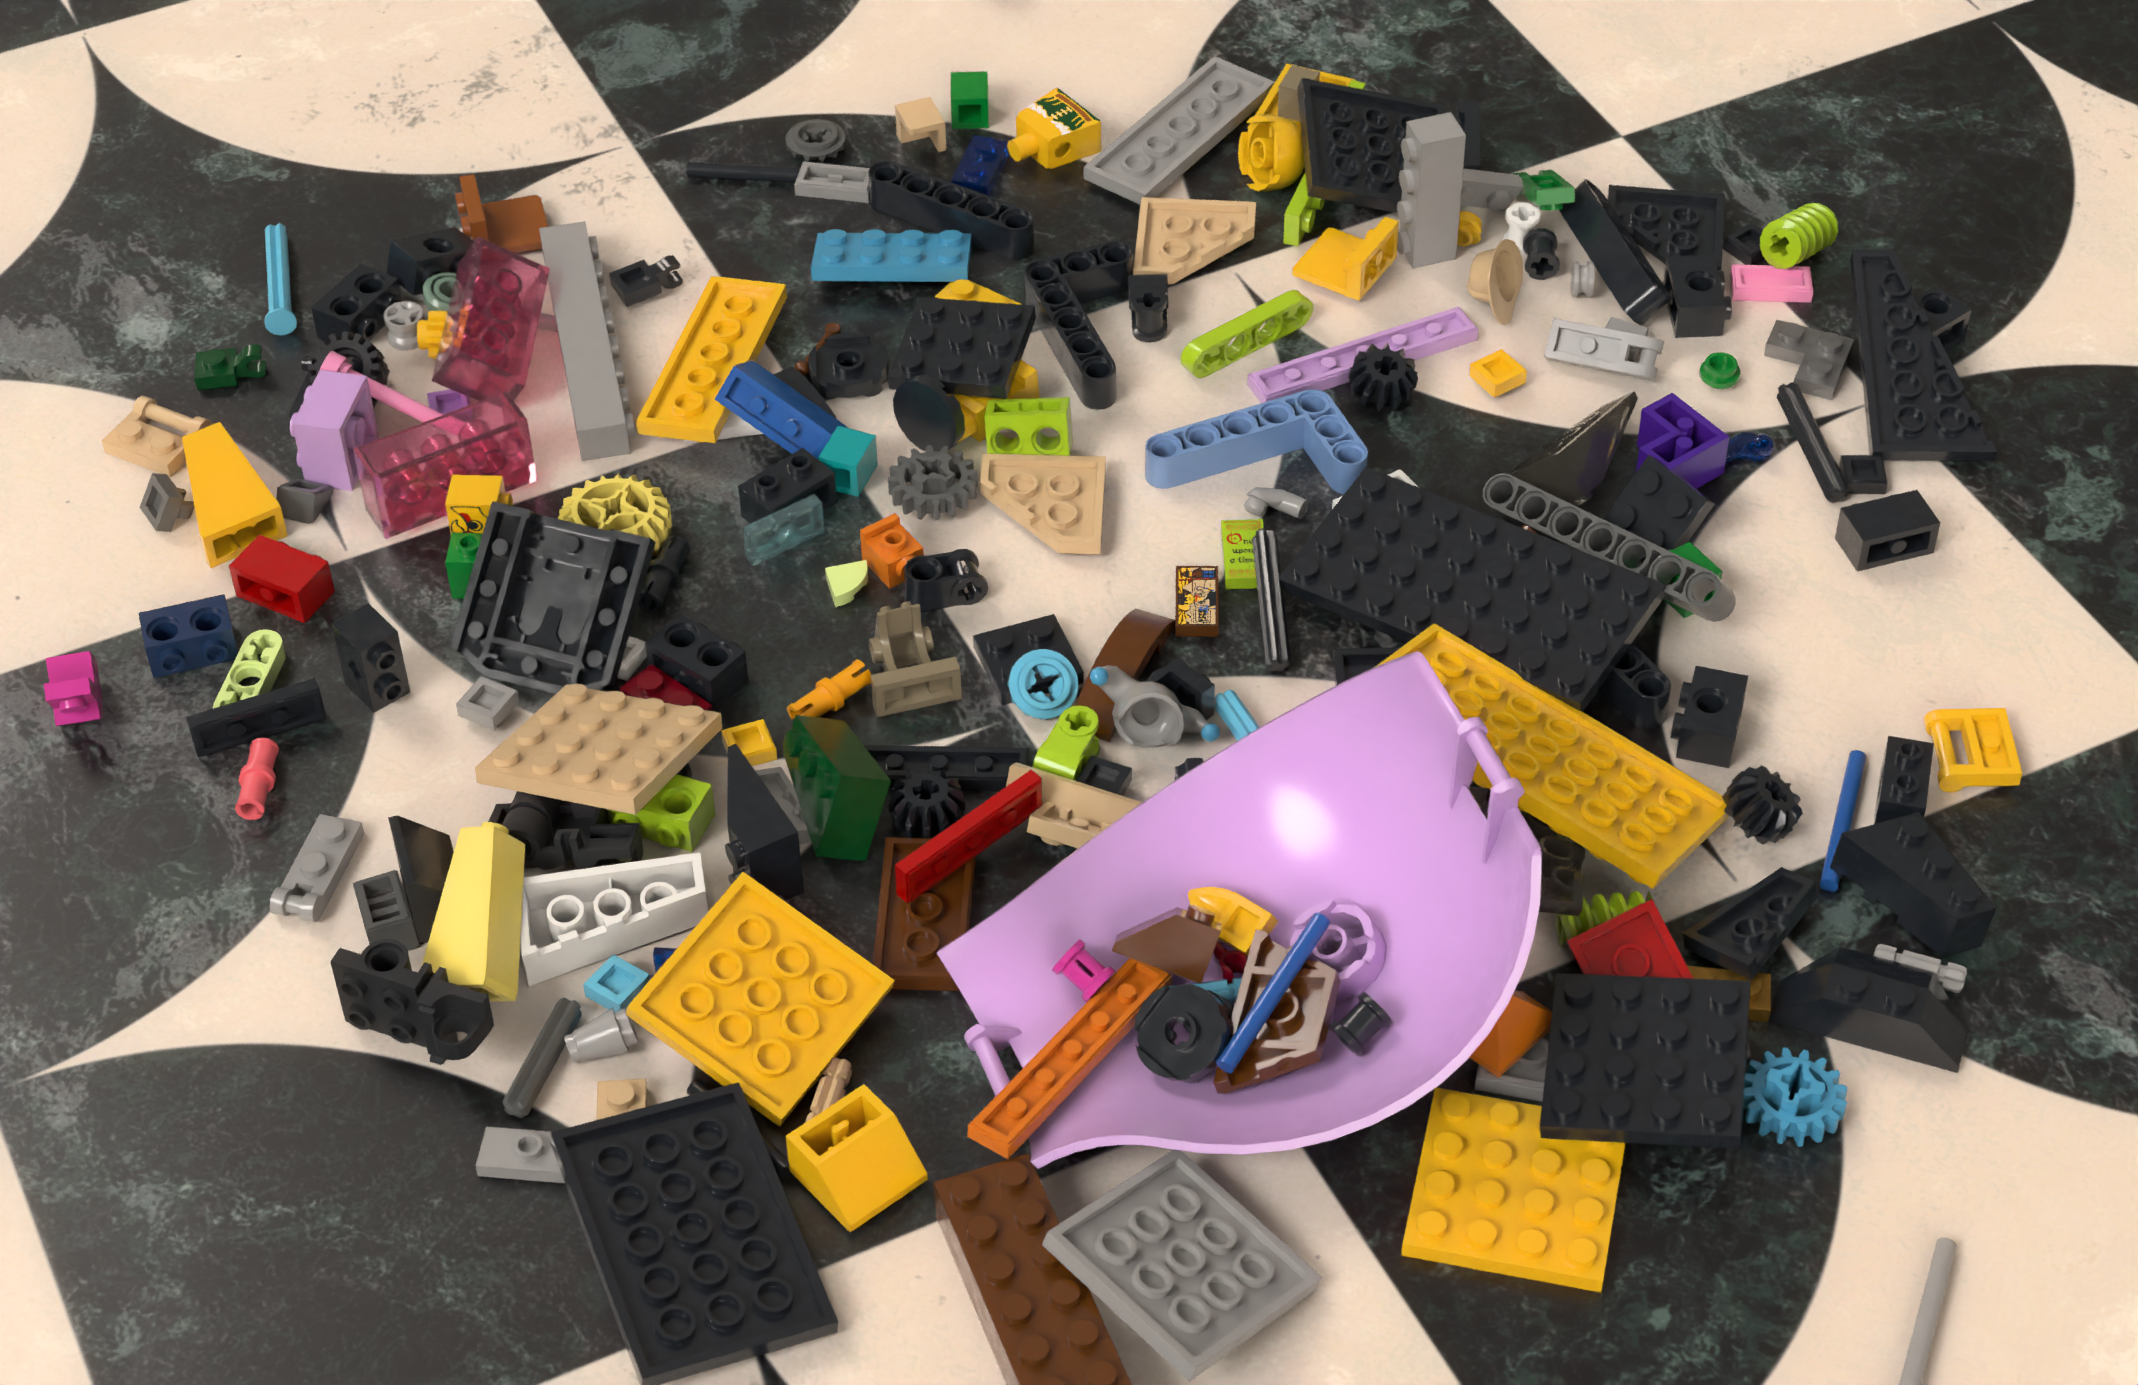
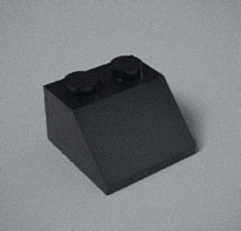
(424, 864)

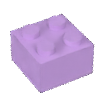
(332, 423)

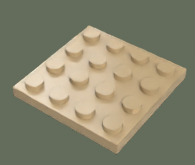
(599, 748)

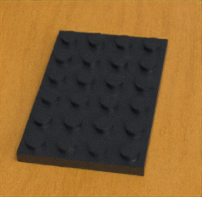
(692, 1235)

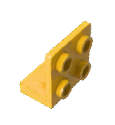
(1348, 262)

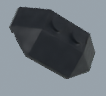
(1873, 1007)

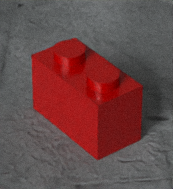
(282, 578)

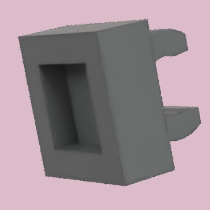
(164, 503)

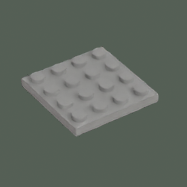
(1182, 1263)

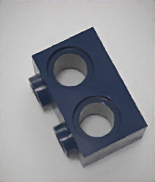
(188, 636)

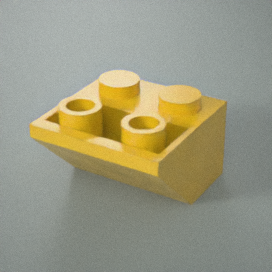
(855, 1158)

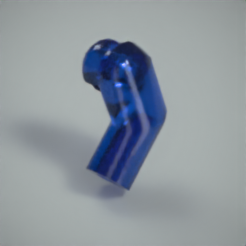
(1749, 447)

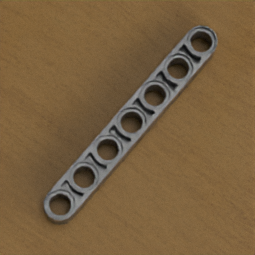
(1624, 550)

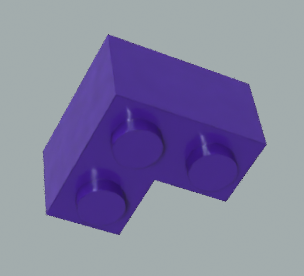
(1682, 440)

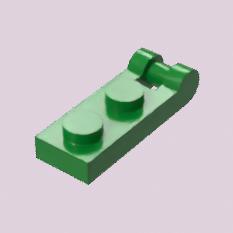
(1547, 189)

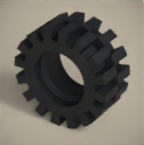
(352, 346)

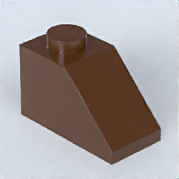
(1173, 941)

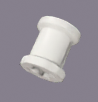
(1521, 219)

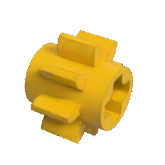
(430, 332)

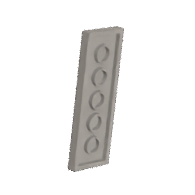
(1178, 130)

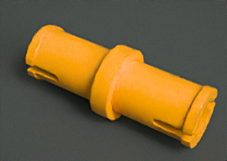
(831, 692)

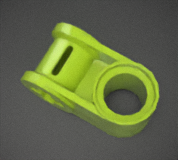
(1069, 743)

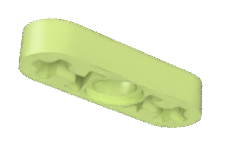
(248, 665)

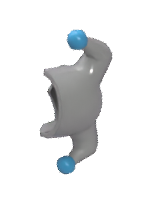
(1149, 711)

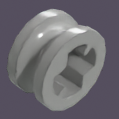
(1582, 279)

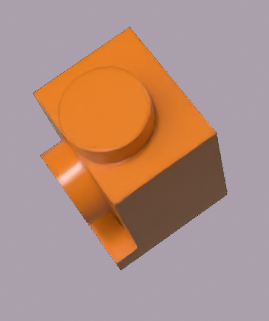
(888, 548)

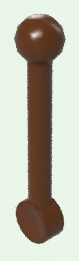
(830, 329)

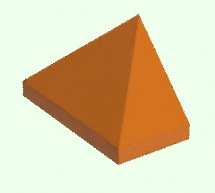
(1514, 1034)

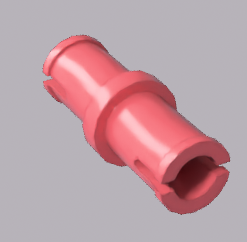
(257, 779)

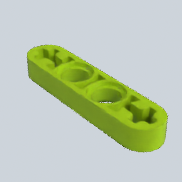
(1210, 351)

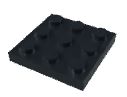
(964, 345)

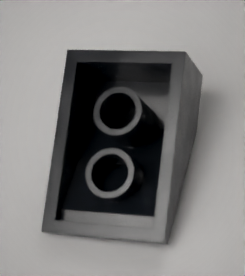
(760, 832)

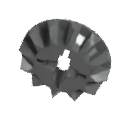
(815, 131)

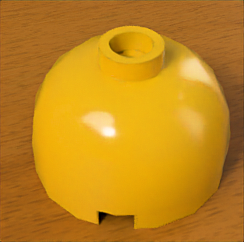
(1271, 152)

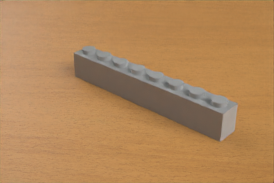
(585, 343)

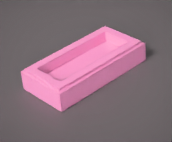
(1771, 283)

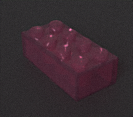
(491, 322)
(411, 471)

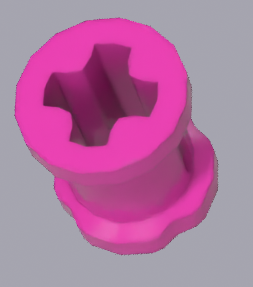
(1078, 958)

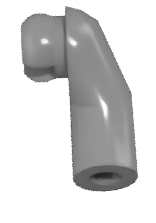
(1278, 499)

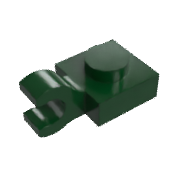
(224, 366)

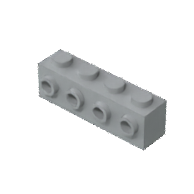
(1431, 189)

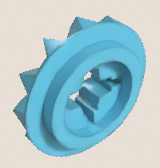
(1047, 664)

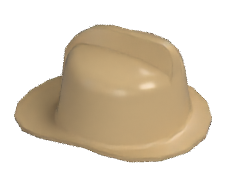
(1497, 278)

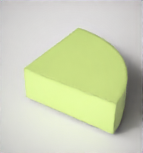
(846, 581)

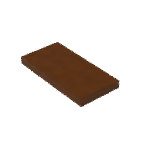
(915, 931)

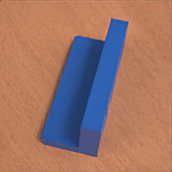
(776, 409)

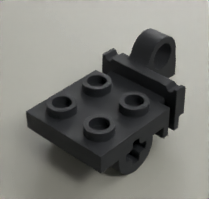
(566, 831)
(410, 1006)

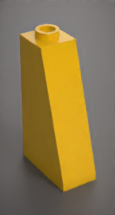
(228, 496)

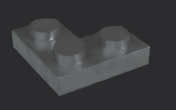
(1818, 353)

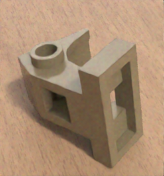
(904, 642)

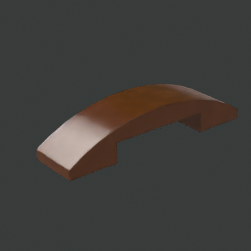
(1130, 650)

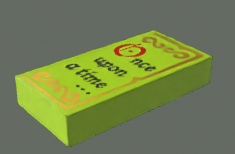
(1238, 552)

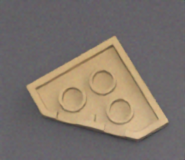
(1189, 234)
(1050, 496)

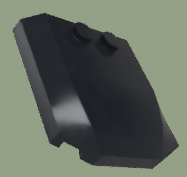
(550, 601)

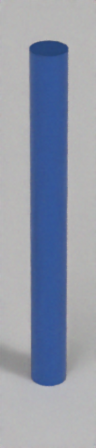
(1844, 814)
(1273, 993)

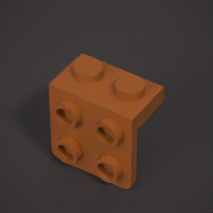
(506, 223)

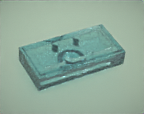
(783, 530)

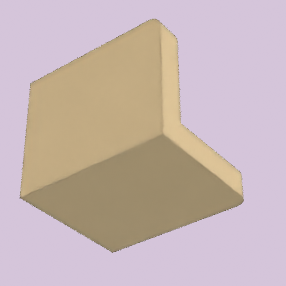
(920, 120)

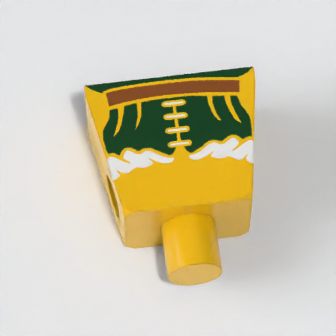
(1055, 131)

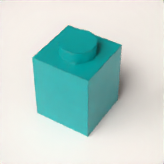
(852, 459)

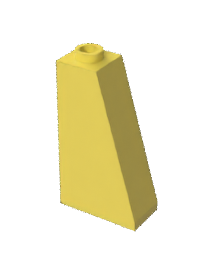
(481, 913)

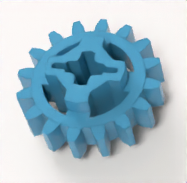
(1816, 1103)

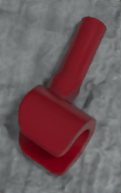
(1229, 962)

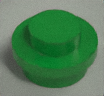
(1720, 370)

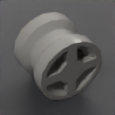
(402, 324)

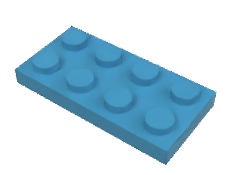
(891, 256)

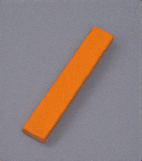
(1066, 1059)

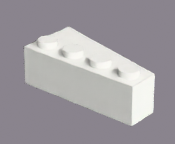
(606, 910)

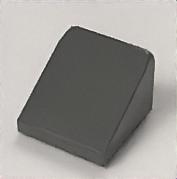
(303, 499)

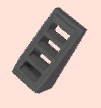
(386, 915)

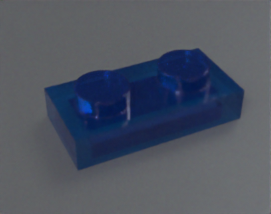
(981, 164)

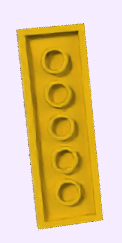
(721, 332)

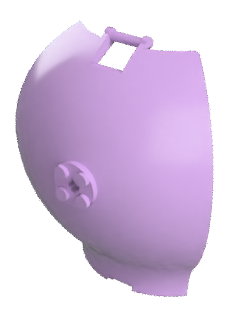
(1325, 811)

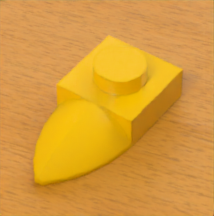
(1236, 914)

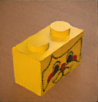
(471, 499)

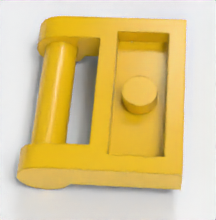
(1987, 746)

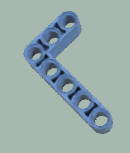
(1256, 434)

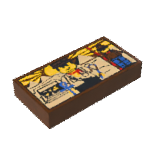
(1196, 601)

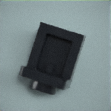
(1189, 686)

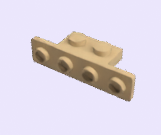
(1070, 809)

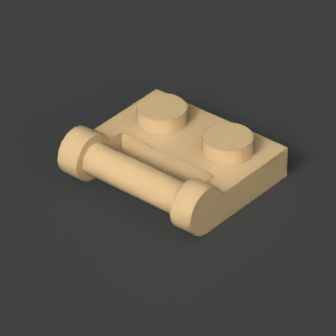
(148, 445)

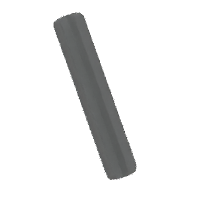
(542, 1058)

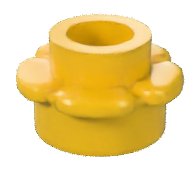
(1469, 229)

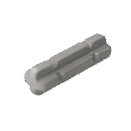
(1950, 976)

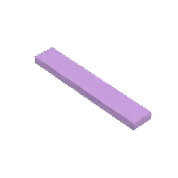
(1332, 365)

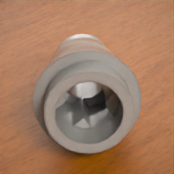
(603, 1036)

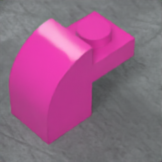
(74, 688)

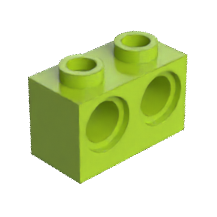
(1027, 419)
(675, 814)

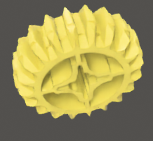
(621, 506)

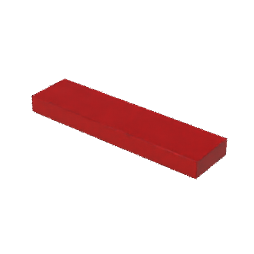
(968, 836)

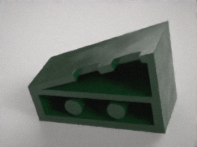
(835, 785)

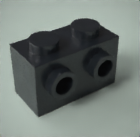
(786, 484)

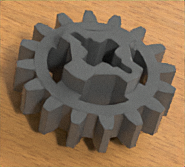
(933, 482)

